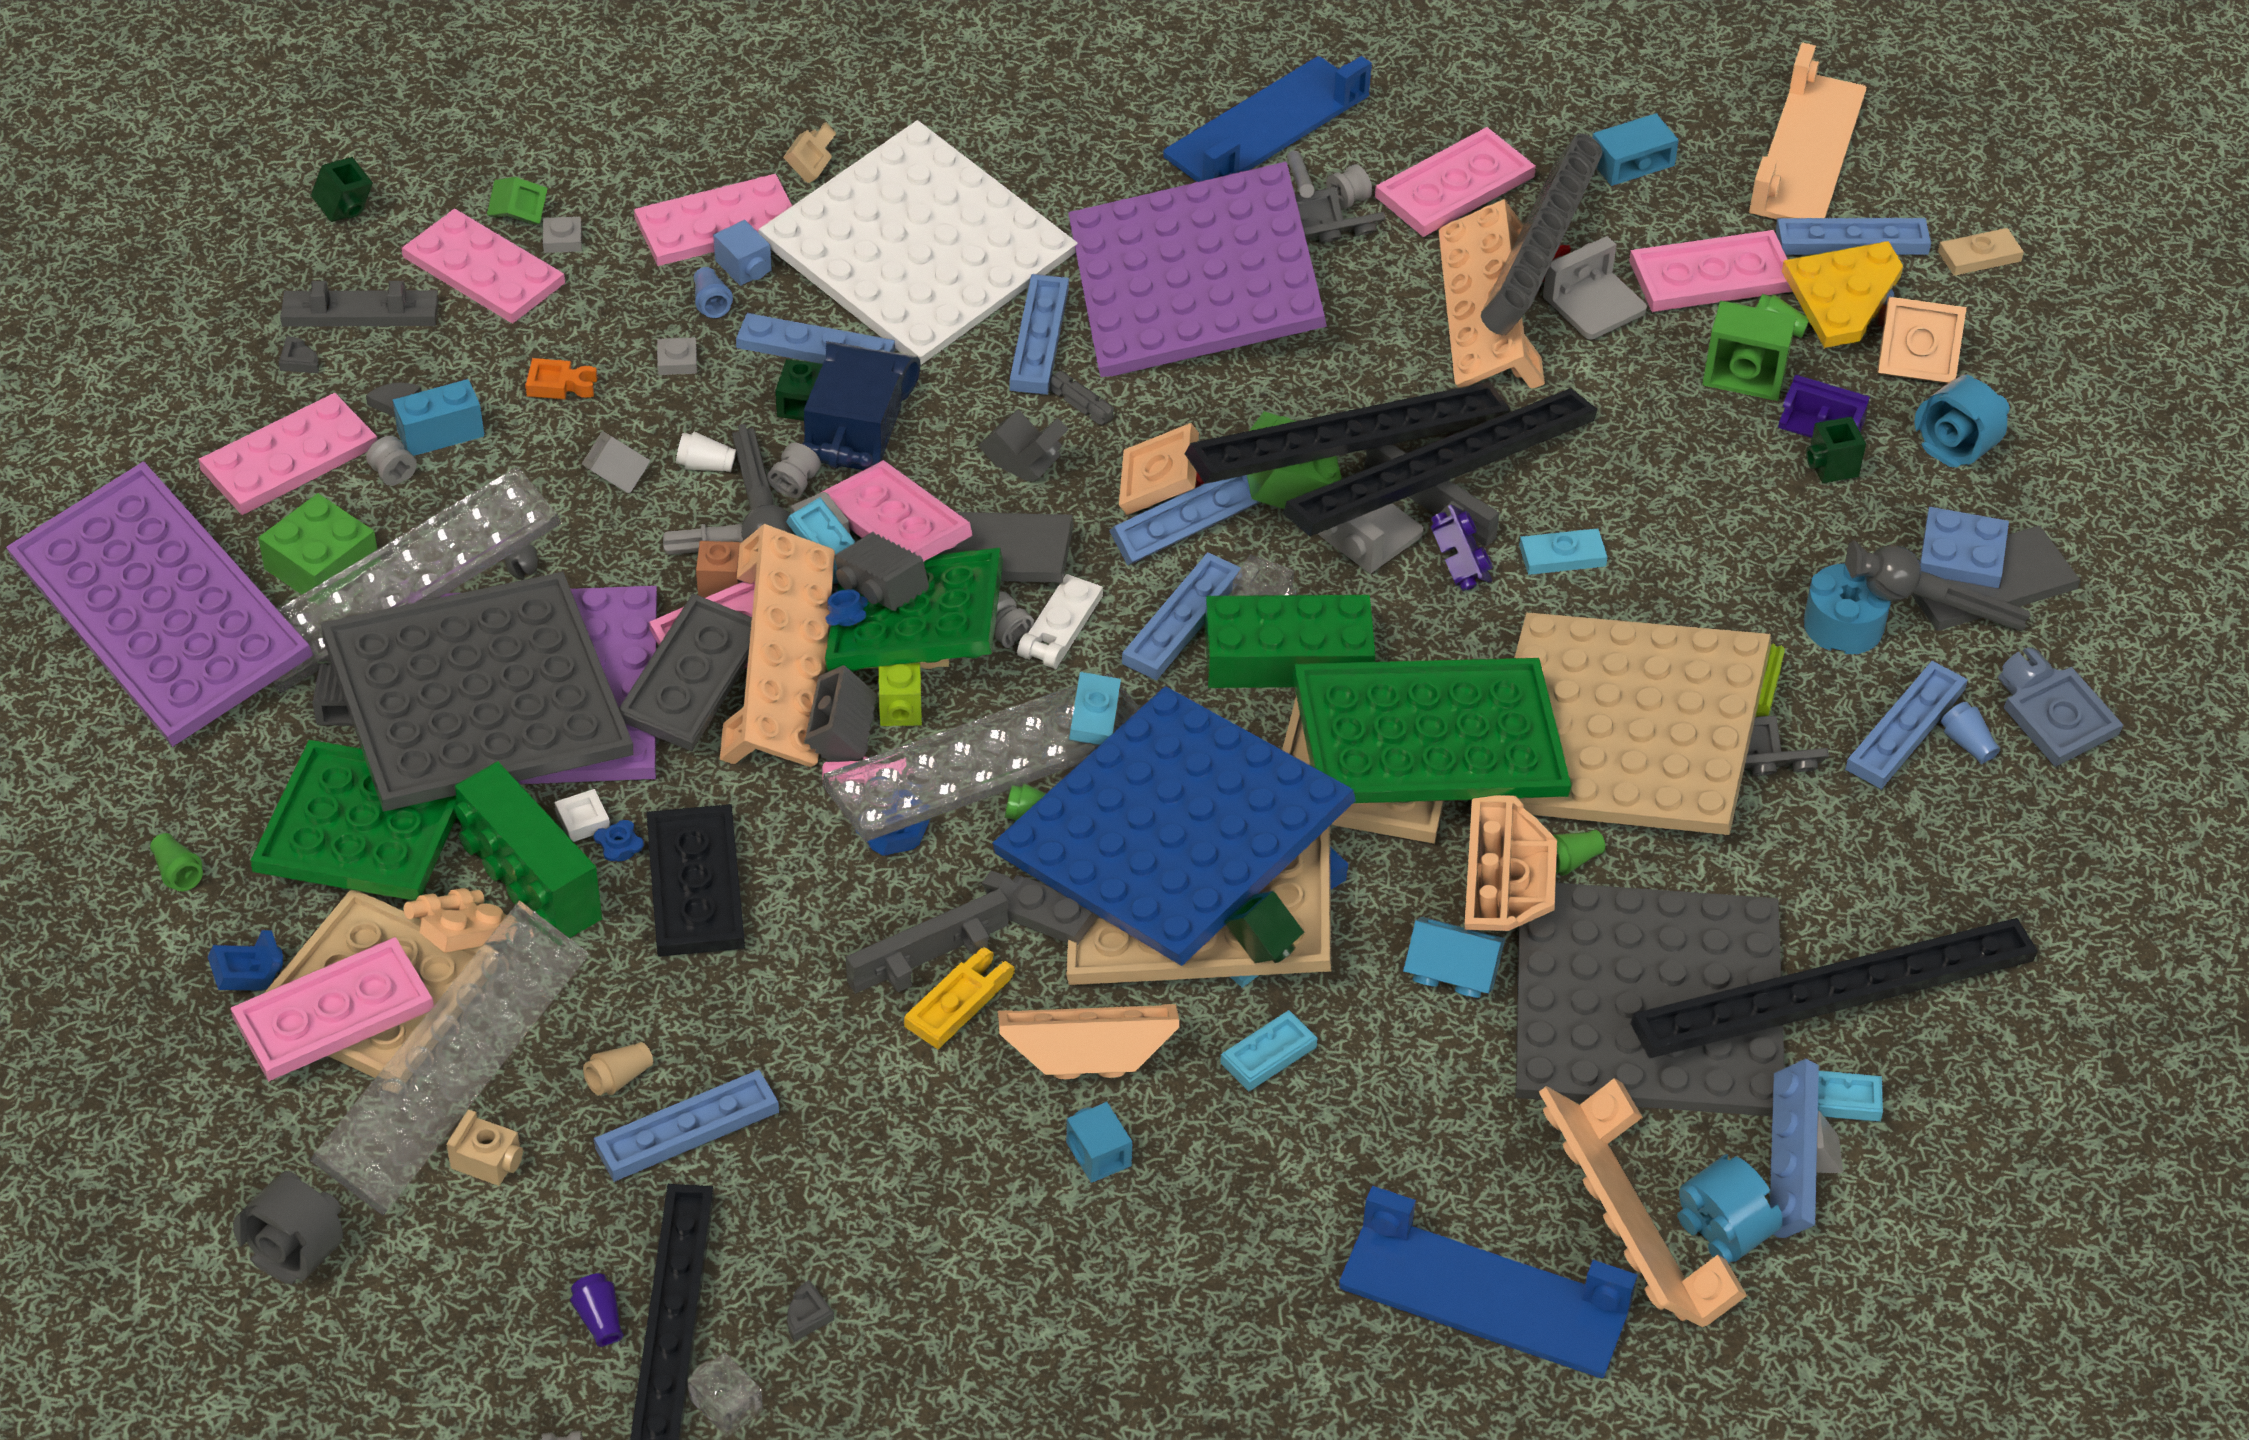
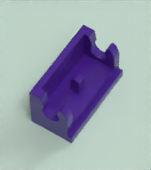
(1816, 402)

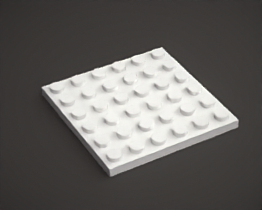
(917, 241)

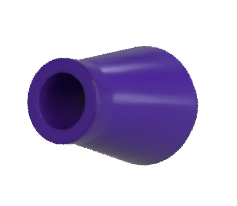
(597, 1306)

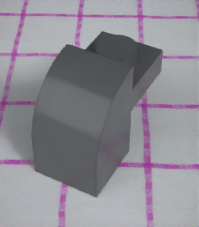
(1022, 448)

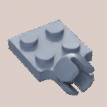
(2055, 707)

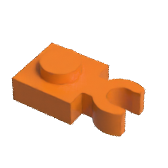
(555, 377)

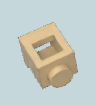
(484, 1149)

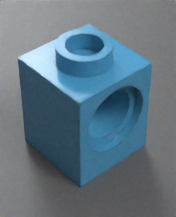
(1099, 1141)

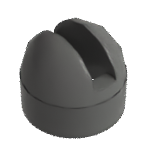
(522, 562)

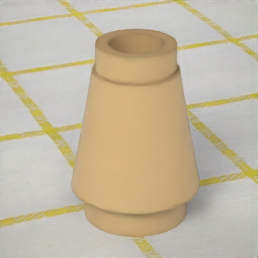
(615, 1068)

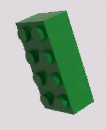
(1262, 636)
(527, 850)

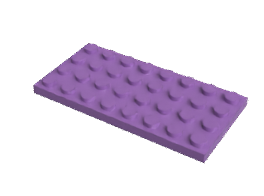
(159, 603)

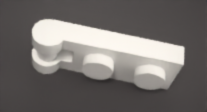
(1060, 621)

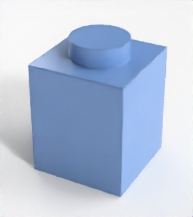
(742, 252)

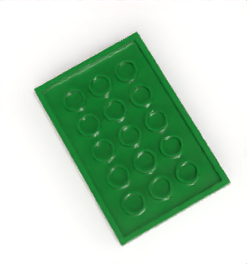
(1432, 729)

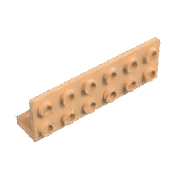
(1808, 144)
(1472, 260)
(785, 644)
(1587, 1134)

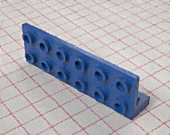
(1271, 119)
(1485, 1291)

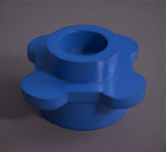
(846, 608)
(619, 849)

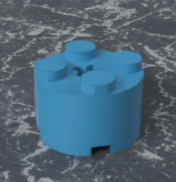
(1962, 421)
(1844, 612)
(1728, 1208)

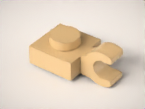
(809, 154)

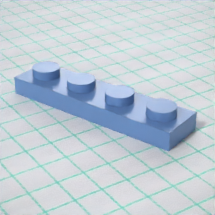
(1826, 235)
(1039, 334)
(799, 339)
(1181, 517)
(1179, 617)
(1906, 724)
(686, 1125)
(1795, 1146)

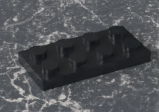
(695, 880)

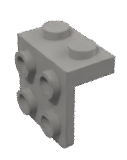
(1589, 292)
(1375, 536)

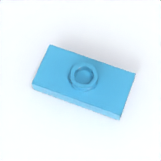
(821, 526)
(1563, 551)
(1094, 708)
(1268, 1050)
(1850, 1096)

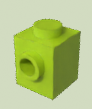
(900, 695)

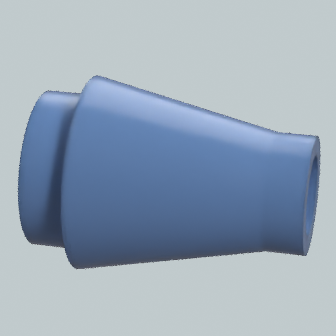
(711, 294)
(1969, 730)

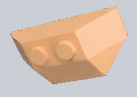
(1508, 866)
(1089, 1038)

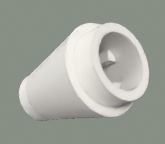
(703, 453)

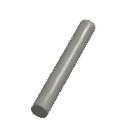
(1300, 174)

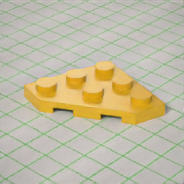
(1843, 289)

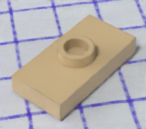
(1980, 251)

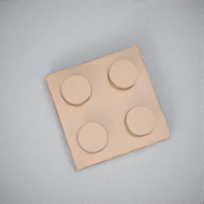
(1921, 340)
(1157, 469)

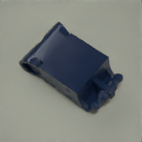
(857, 404)

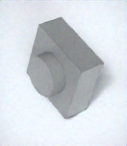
(562, 234)
(677, 356)

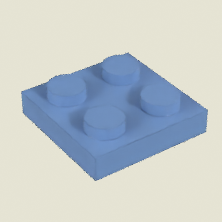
(1964, 547)

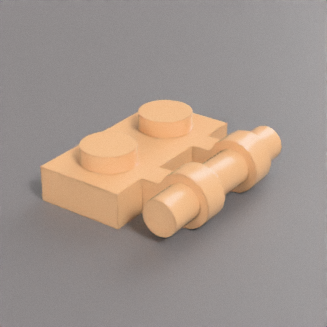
(455, 919)

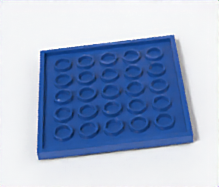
(1174, 824)

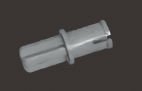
(688, 540)

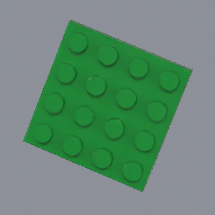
(942, 623)
(338, 836)

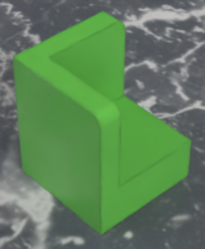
(517, 200)

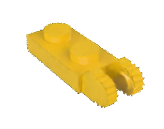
(957, 998)

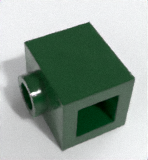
(341, 189)
(795, 388)
(1836, 450)
(1265, 928)

